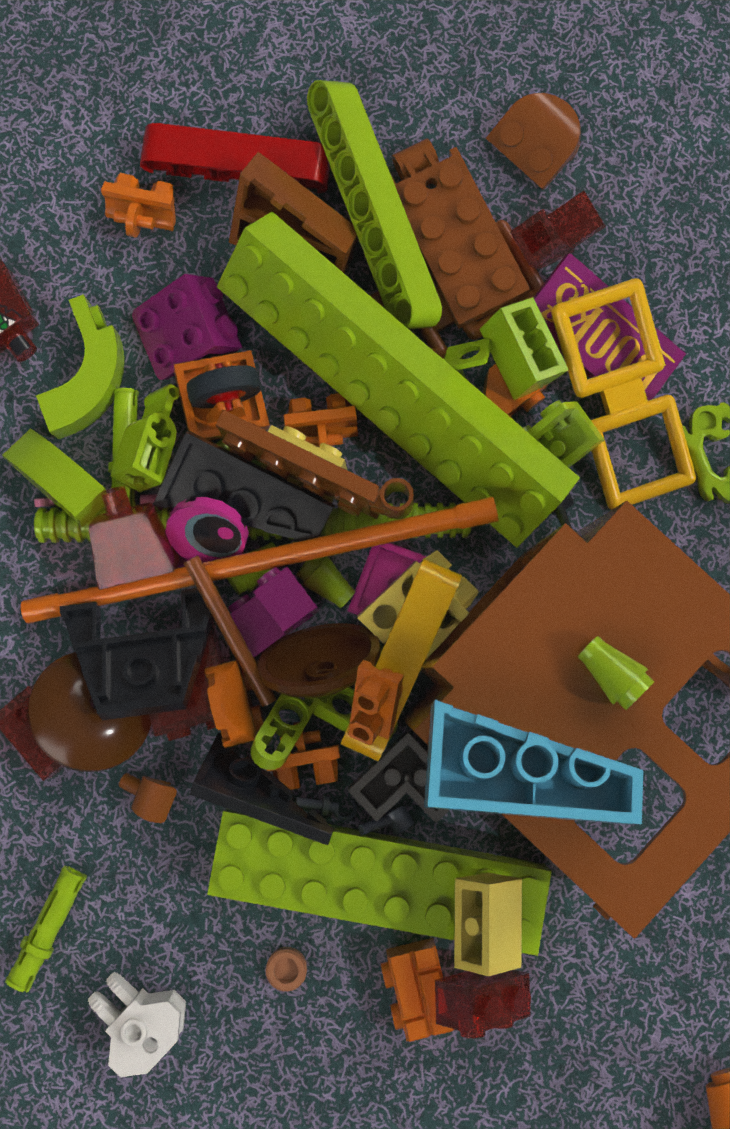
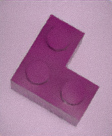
(274, 611)

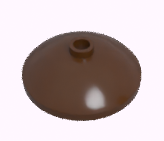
(318, 659)
(71, 728)

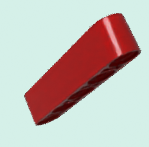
(225, 154)

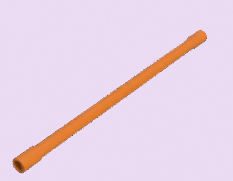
(460, 516)

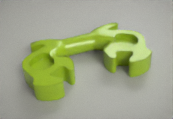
(707, 422)

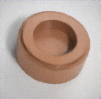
(286, 969)

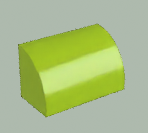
(523, 348)

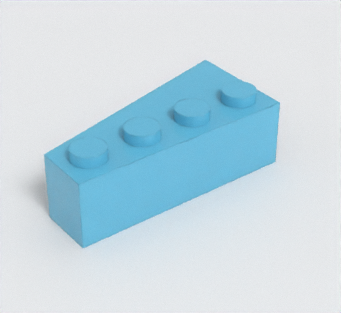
(509, 771)

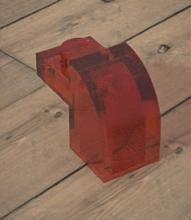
(553, 235)

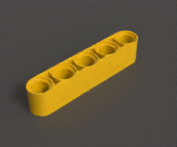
(412, 637)

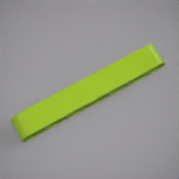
(373, 204)

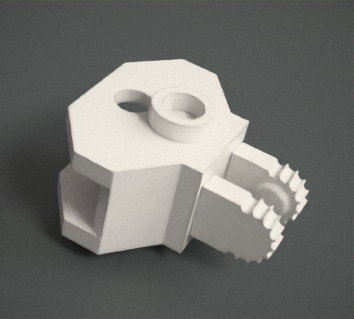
(134, 1027)

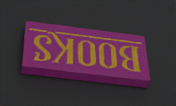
(604, 335)

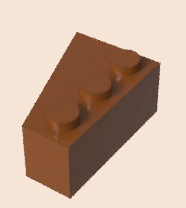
(269, 189)

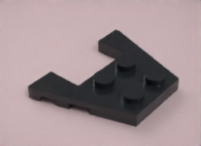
(140, 670)

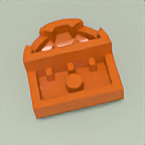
(232, 704)

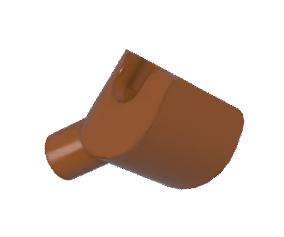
(152, 797)

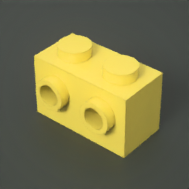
(488, 923)

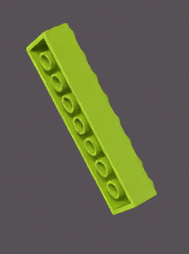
(364, 877)

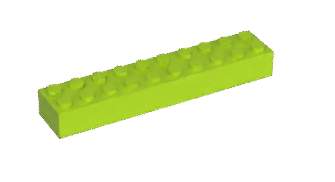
(393, 377)

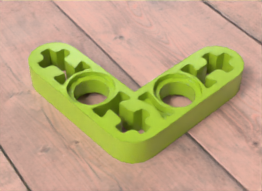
(320, 707)

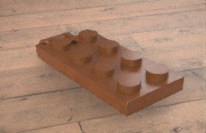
(457, 234)
(315, 473)

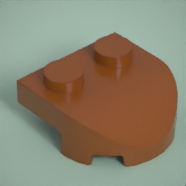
(538, 136)

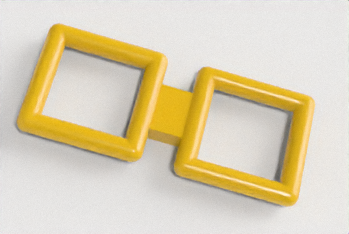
(624, 391)

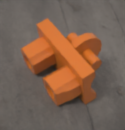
(137, 206)
(324, 425)
(374, 703)
(323, 760)

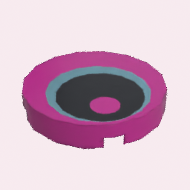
(206, 530)

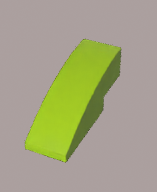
(56, 476)

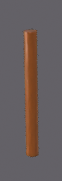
(228, 629)

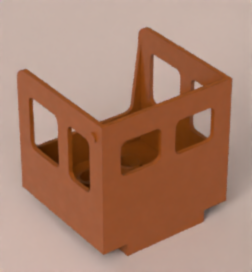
(522, 668)

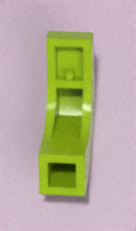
(92, 388)

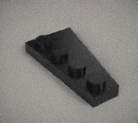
(255, 493)

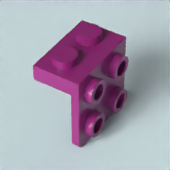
(185, 324)

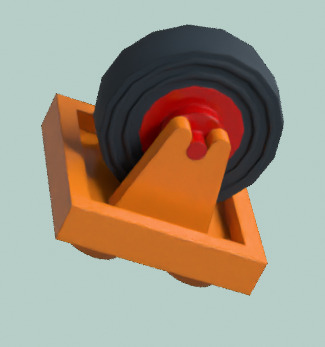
(220, 385)

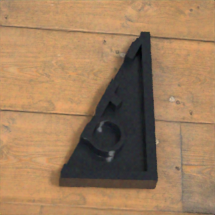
(249, 790)

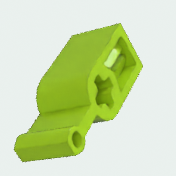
(148, 443)

